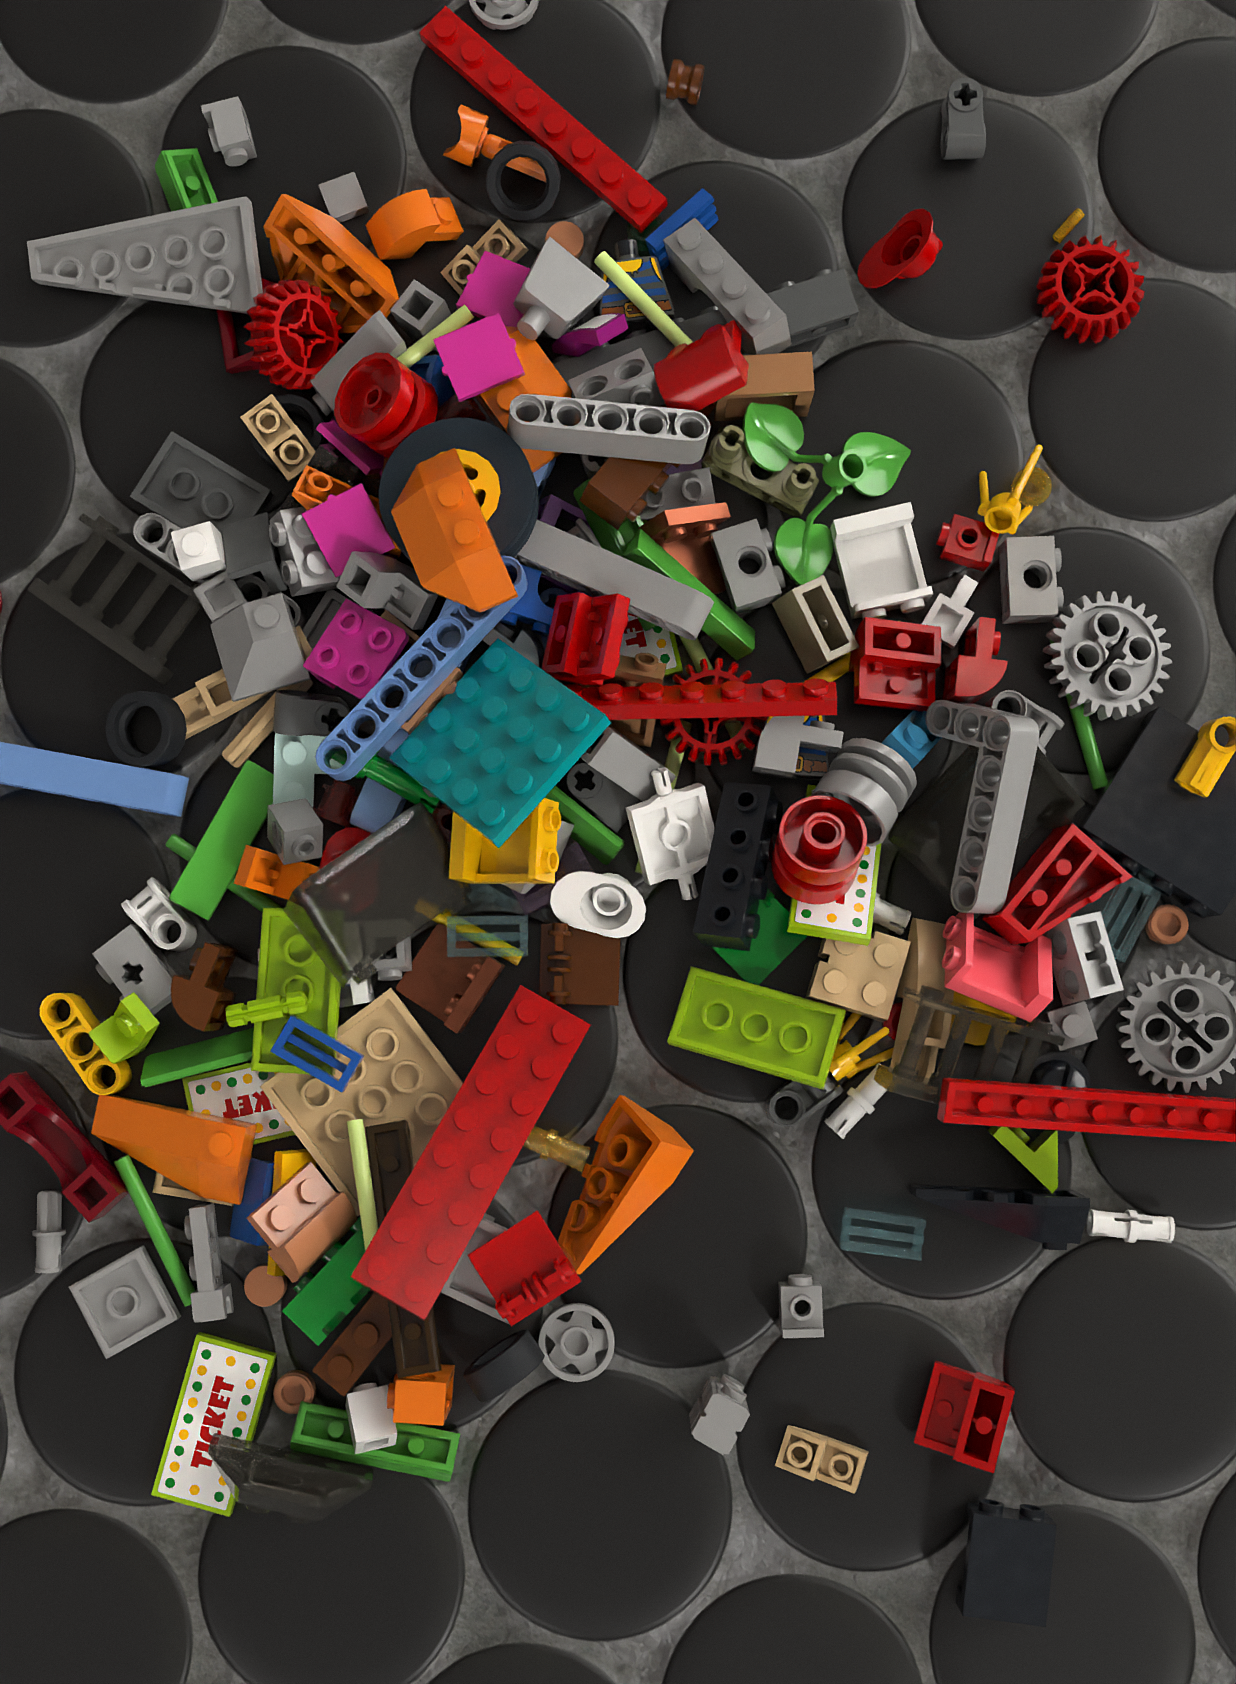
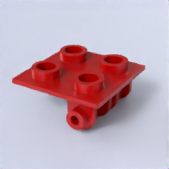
(524, 1268)

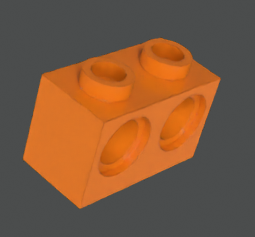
(422, 1397)

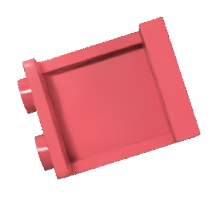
(995, 971)

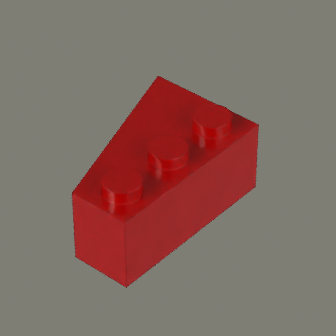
(1054, 884)

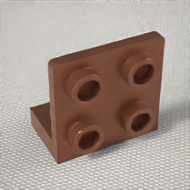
(687, 539)
(446, 985)

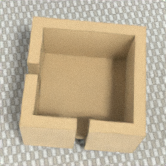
(859, 975)

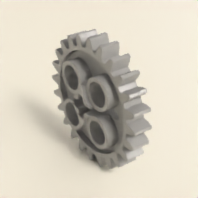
(1135, 678)
(1159, 1051)

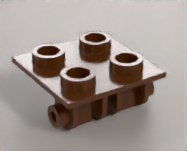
(578, 966)

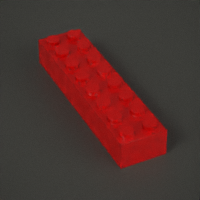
(470, 1153)

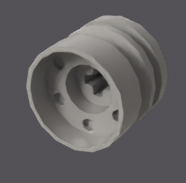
(872, 782)

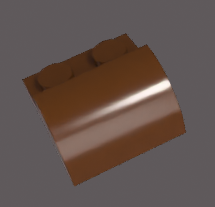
(201, 996)

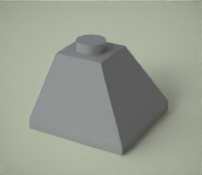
(259, 647)

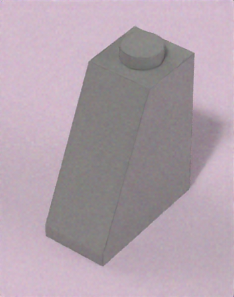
(372, 337)
(624, 763)

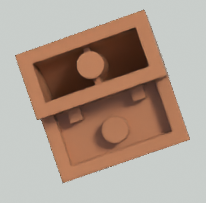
(302, 1221)

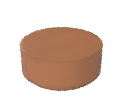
(568, 236)
(1167, 924)
(264, 1288)
(292, 1389)

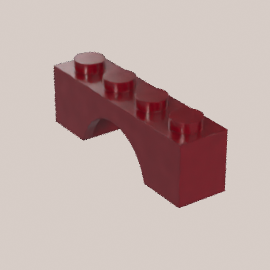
(82, 1170)

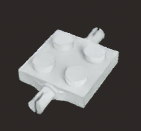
(672, 833)

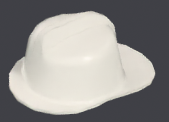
(598, 903)

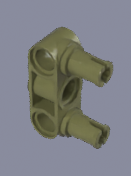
(785, 490)

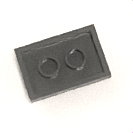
(197, 487)

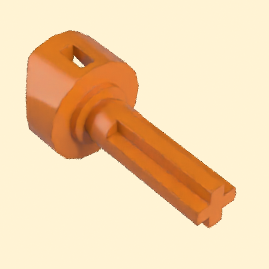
(477, 141)

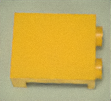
(524, 857)

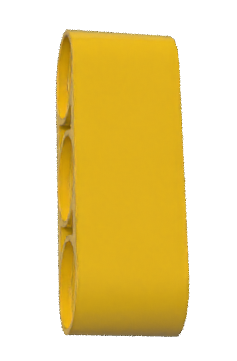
(67, 1036)

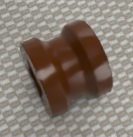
(685, 81)

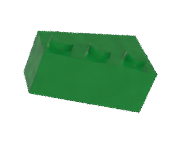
(331, 1293)

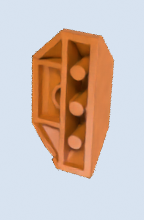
(324, 253)
(539, 379)
(450, 536)

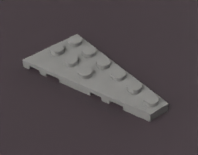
(178, 257)

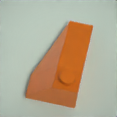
(186, 1146)
(629, 1171)

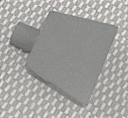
(556, 292)

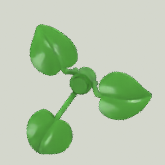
(866, 462)

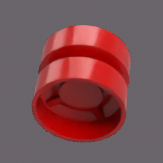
(818, 849)

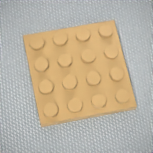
(396, 1081)

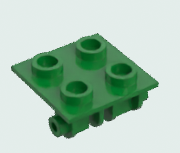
(769, 947)

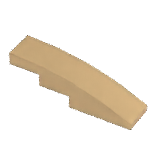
(212, 701)

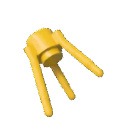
(1004, 510)
(846, 1056)

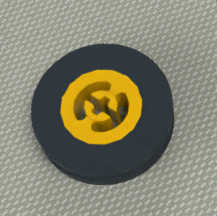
(490, 456)

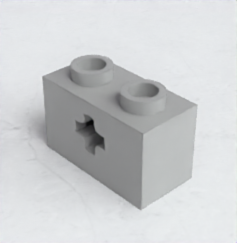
(131, 949)

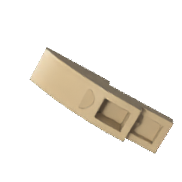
(921, 968)

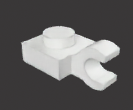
(951, 613)

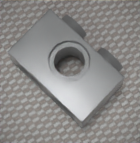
(743, 589)
(1019, 600)

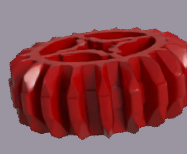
(1072, 267)
(292, 332)
(709, 746)

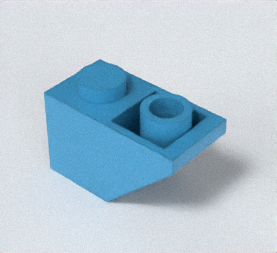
(912, 738)

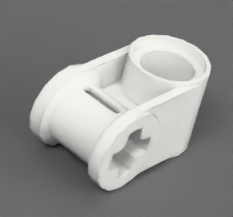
(156, 913)

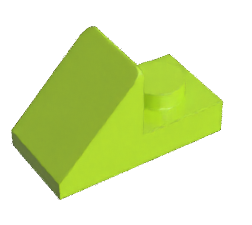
(126, 1031)
(1038, 1157)

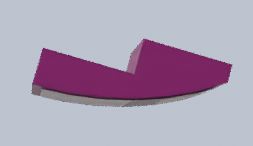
(590, 334)

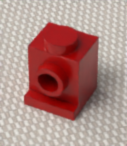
(955, 550)

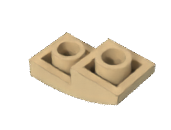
(497, 240)
(279, 437)
(821, 1458)

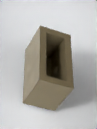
(815, 624)

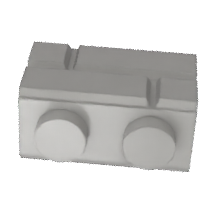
(719, 1413)

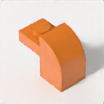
(410, 221)
(267, 874)

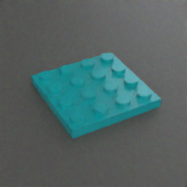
(500, 741)

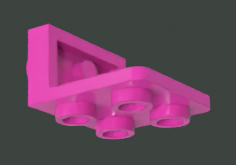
(356, 650)

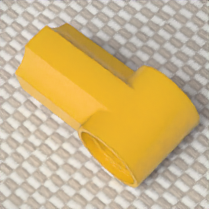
(1207, 758)

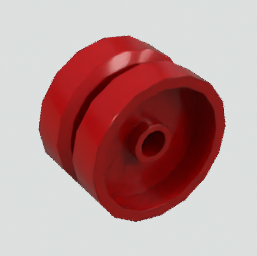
(384, 402)

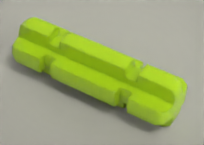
(266, 1008)

